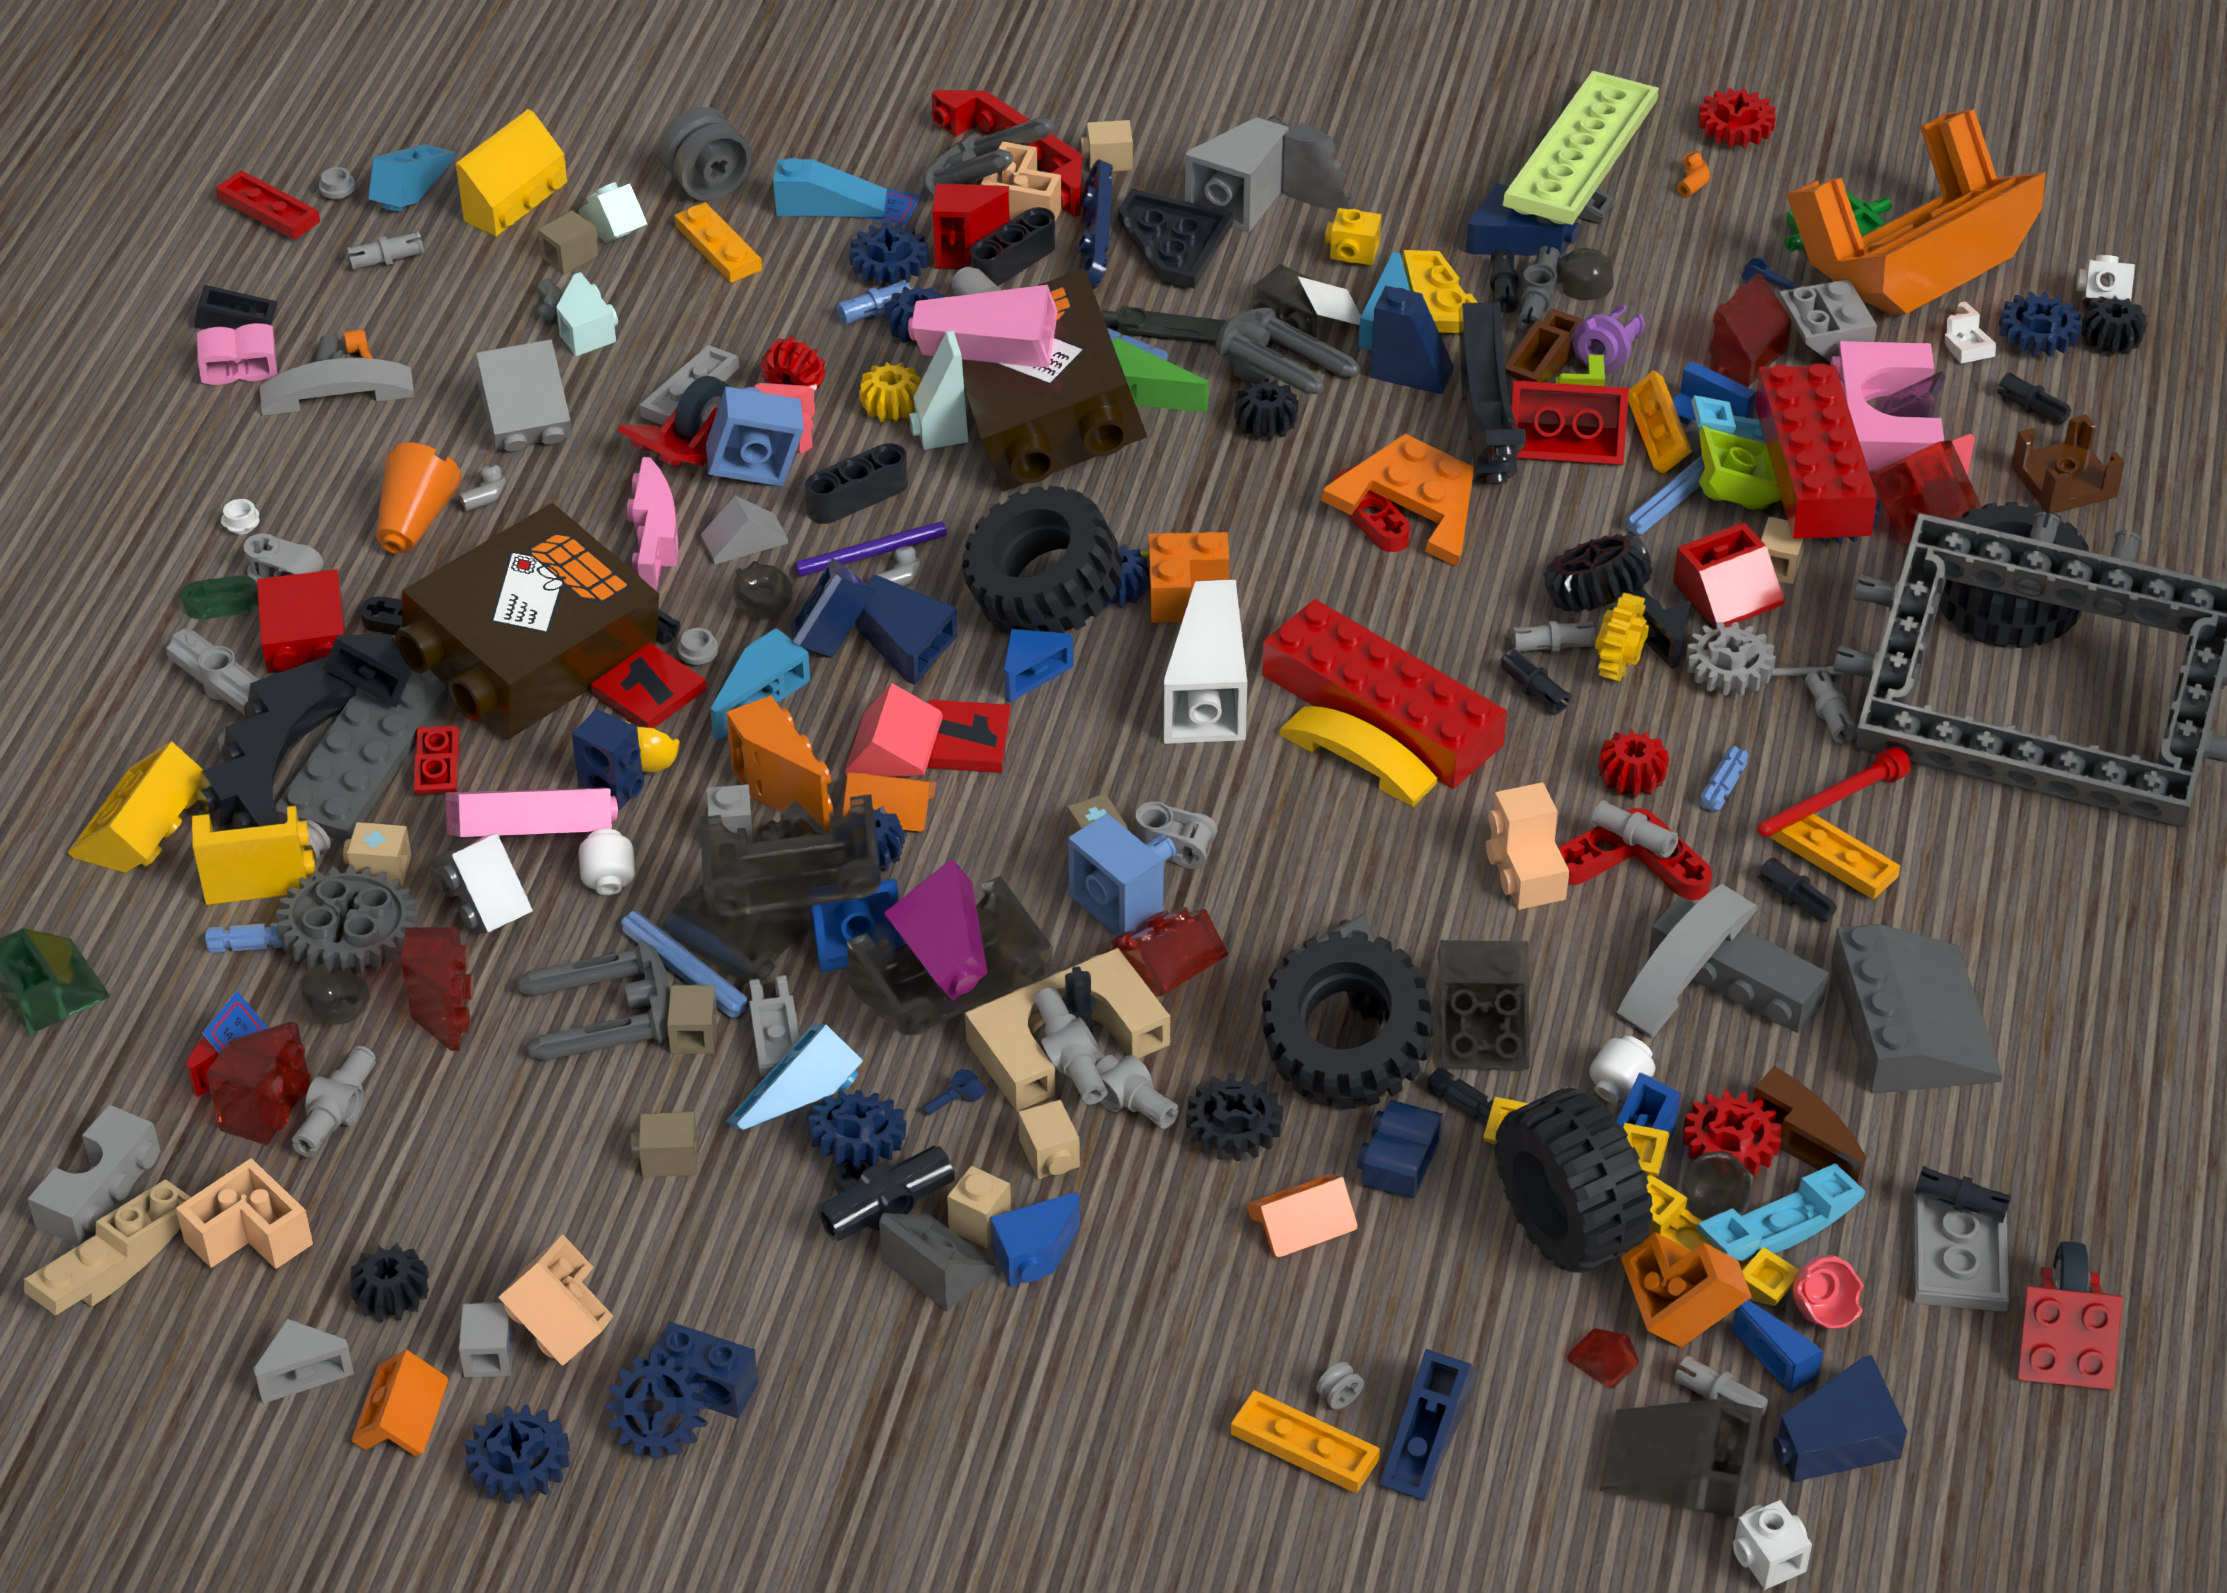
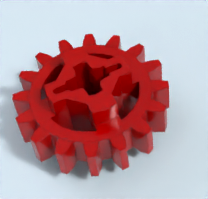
(1736, 117)
(1733, 1129)

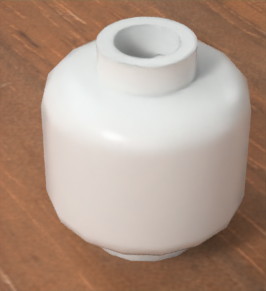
(606, 861)
(1619, 1066)

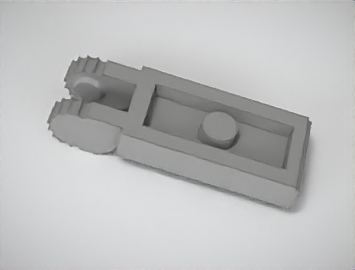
(772, 1024)

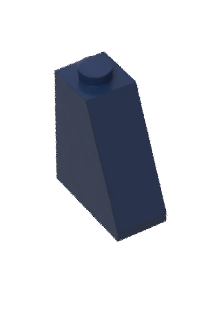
(1504, 228)
(1407, 343)
(907, 627)
(1841, 1426)

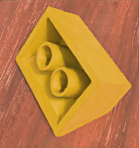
(510, 174)
(140, 811)

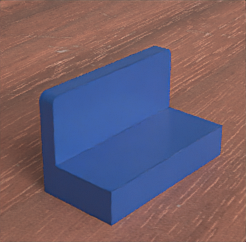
(1709, 384)

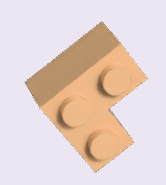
(1027, 185)
(1526, 847)
(244, 1210)
(555, 1302)

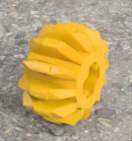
(889, 391)

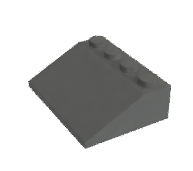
(1911, 1010)

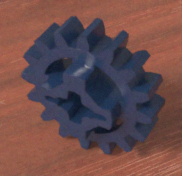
(888, 253)
(2040, 324)
(857, 1128)
(657, 1385)
(494, 1461)

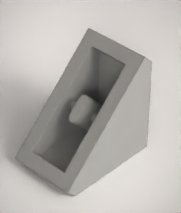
(742, 531)
(300, 1361)

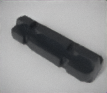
(1460, 1094)

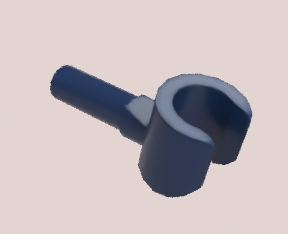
(1760, 266)
(963, 1084)

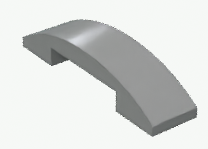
(335, 377)
(1681, 957)

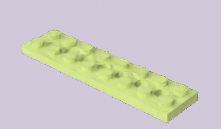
(1580, 148)

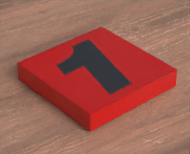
(648, 686)
(970, 736)

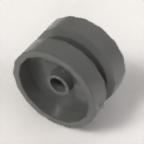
(705, 153)

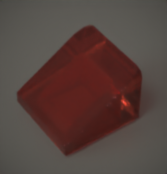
(1605, 1356)

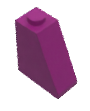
(943, 929)

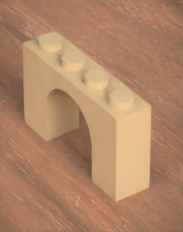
(1004, 1028)

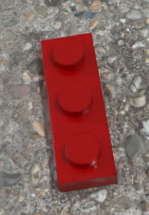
(267, 204)

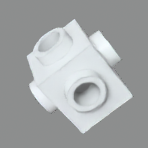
(2117, 274)
(1772, 1544)

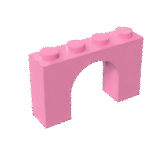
(1880, 370)

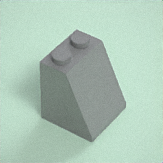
(1238, 171)
(523, 395)

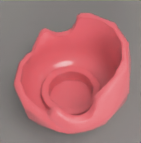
(1828, 1292)

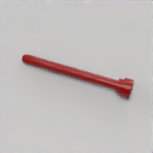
(1888, 767)

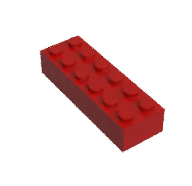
(1815, 452)
(1363, 675)

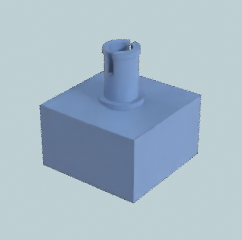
(754, 436)
(1117, 874)

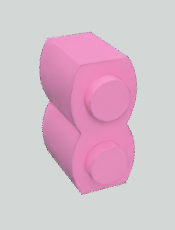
(236, 354)

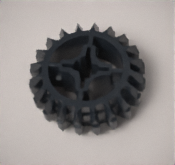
(1598, 572)

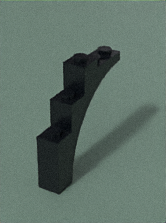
(1485, 389)
(254, 749)

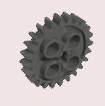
(319, 910)

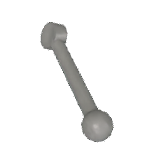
(1802, 671)

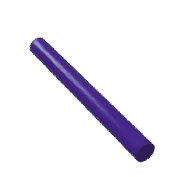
(871, 548)

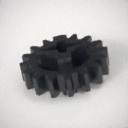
(1234, 1117)

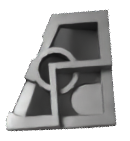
(1313, 170)

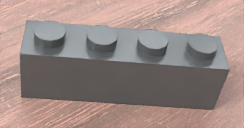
(1755, 973)

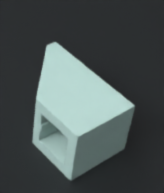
(613, 212)
(584, 317)

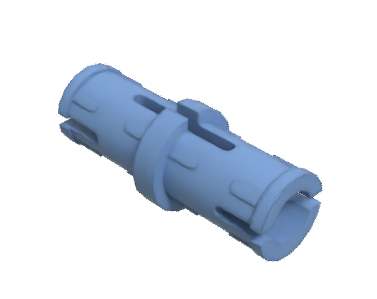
(871, 303)

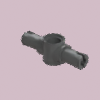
(1538, 287)

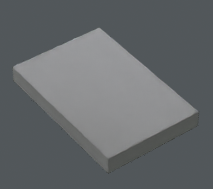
(1958, 1257)

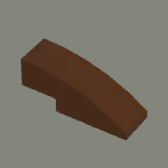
(1544, 348)
(1809, 1125)

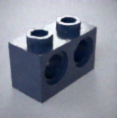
(608, 756)
(721, 1364)

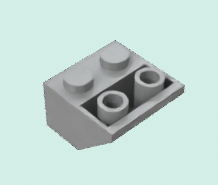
(1829, 315)

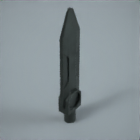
(1138, 322)

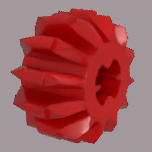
(793, 364)
(1633, 763)

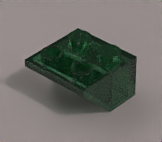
(46, 978)

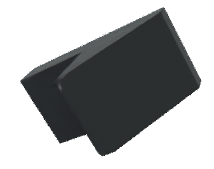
(1666, 627)

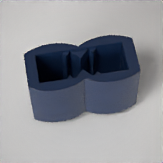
(1400, 1148)

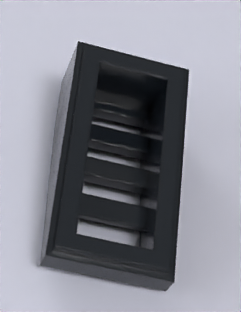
(232, 309)

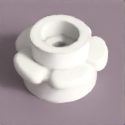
(240, 516)

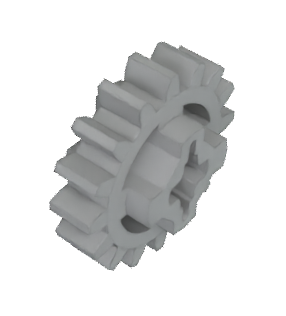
(1730, 658)

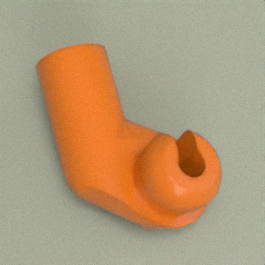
(1696, 174)

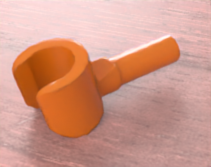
(357, 342)

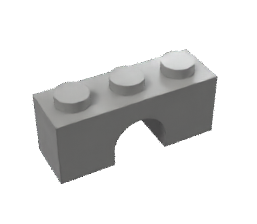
(121, 1151)

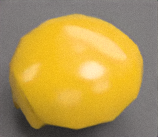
(657, 749)

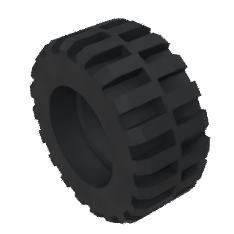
(1023, 531)
(2001, 615)
(1339, 967)
(1573, 1180)

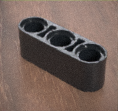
(1015, 245)
(856, 483)

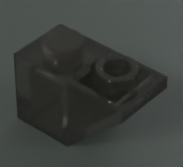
(1286, 296)

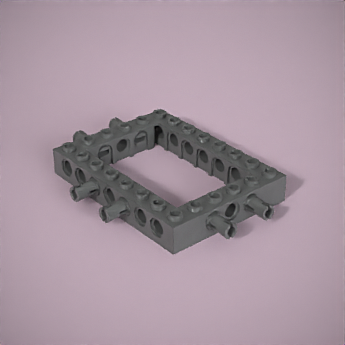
(2065, 578)

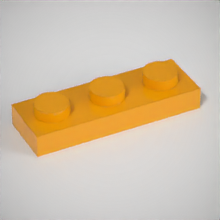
(718, 242)
(1658, 422)
(1840, 855)
(1305, 1441)

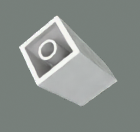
(1207, 670)

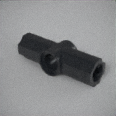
(885, 1191)

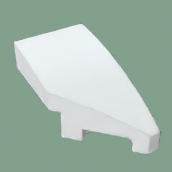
(1965, 337)

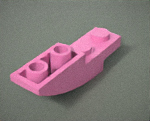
(653, 523)

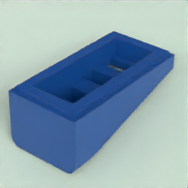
(1780, 1349)

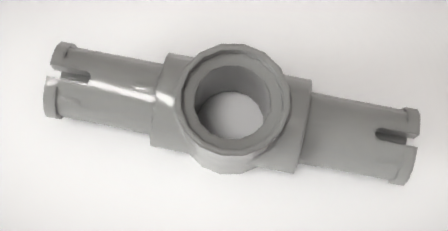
(1070, 1045)
(1131, 1086)
(334, 1101)

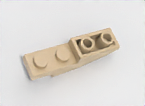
(120, 1249)

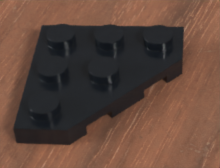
(1174, 234)

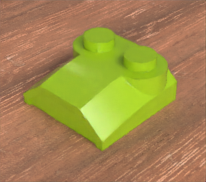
(1737, 470)

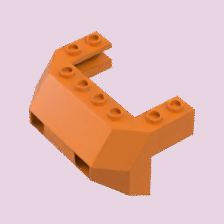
(1934, 246)

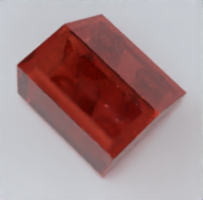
(1749, 332)
(1927, 484)
(1172, 948)
(438, 982)
(259, 1082)

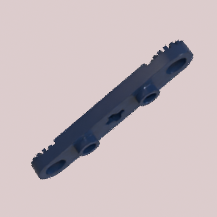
(1096, 221)

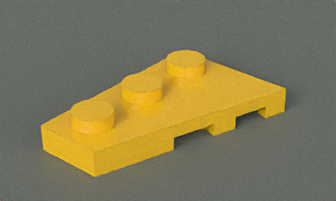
(1439, 284)

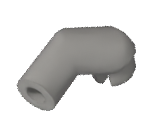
(488, 490)
(905, 568)

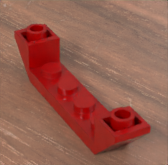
(964, 109)

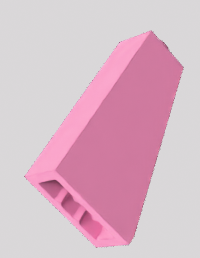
(990, 326)
(529, 811)

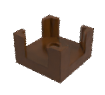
(2067, 472)

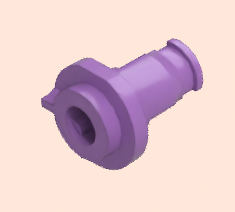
(1607, 337)

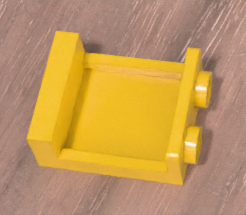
(251, 860)

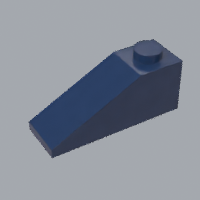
(1428, 1424)

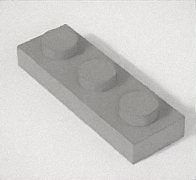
(707, 362)

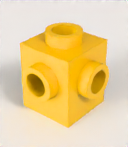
(1354, 236)

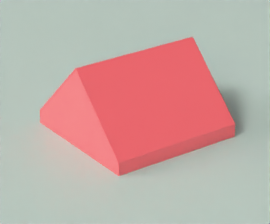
(895, 735)

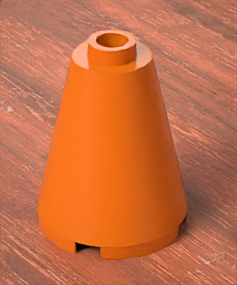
(413, 494)

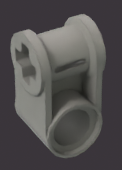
(281, 559)
(1178, 825)

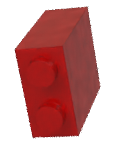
(299, 618)

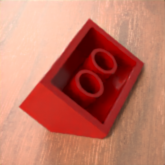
(1571, 421)

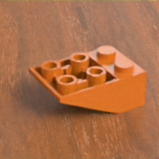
(777, 760)

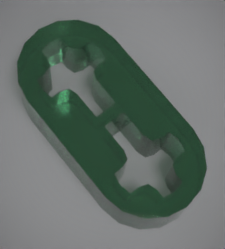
(220, 597)

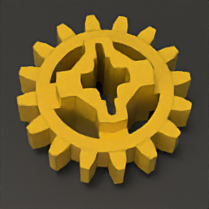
(1621, 637)

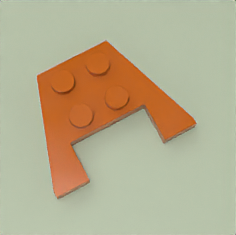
(1418, 480)

